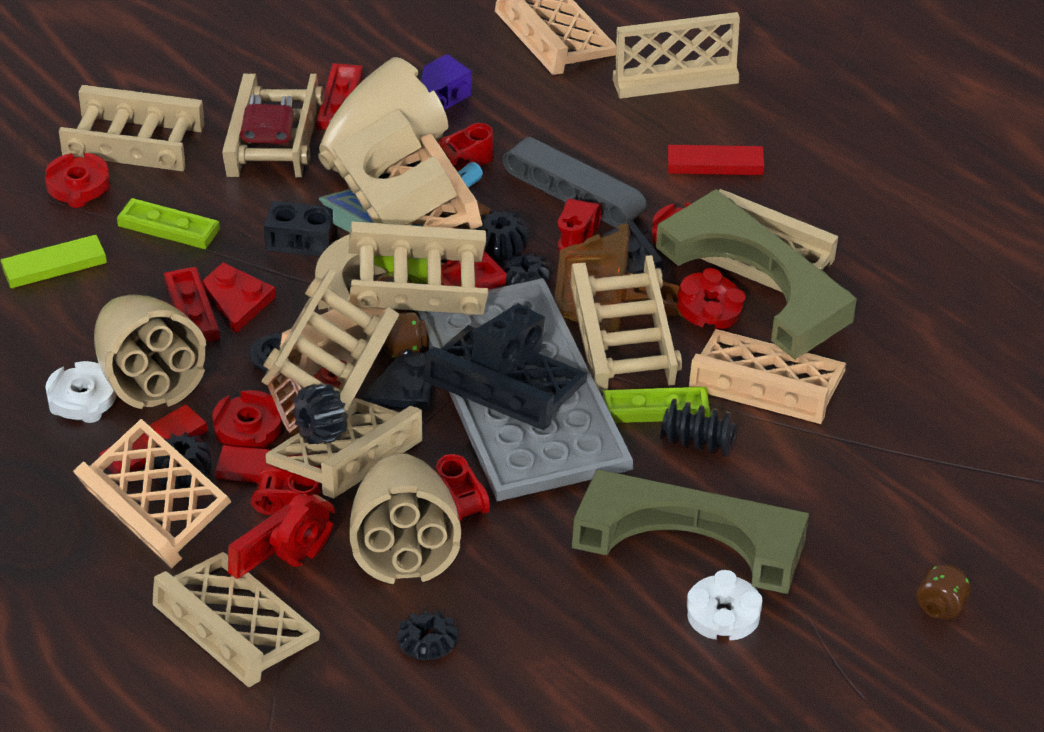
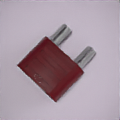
(267, 122)

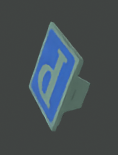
(345, 209)

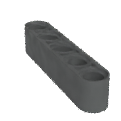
(573, 179)

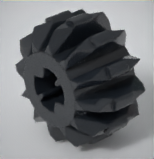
(504, 234)
(319, 414)
(191, 449)

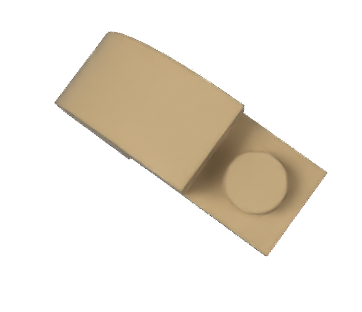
(344, 264)

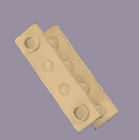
(134, 108)
(235, 149)
(417, 242)
(597, 341)
(361, 350)

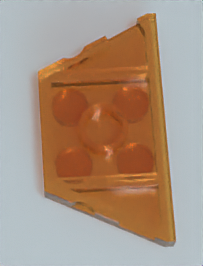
(603, 259)

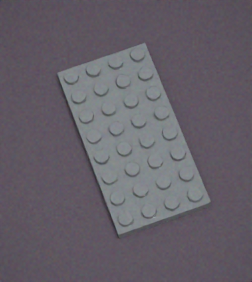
(518, 455)

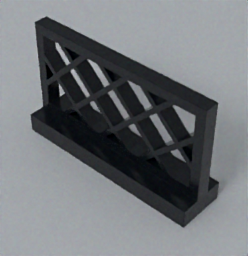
(501, 392)

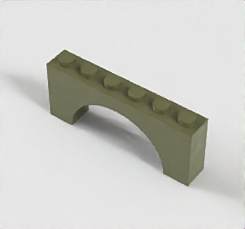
(720, 228)
(627, 505)

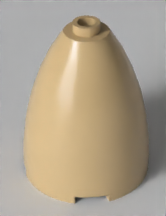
(379, 94)
(143, 326)
(399, 509)

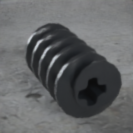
(699, 428)

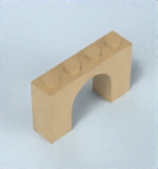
(398, 198)

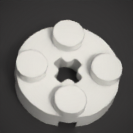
(67, 402)
(728, 590)

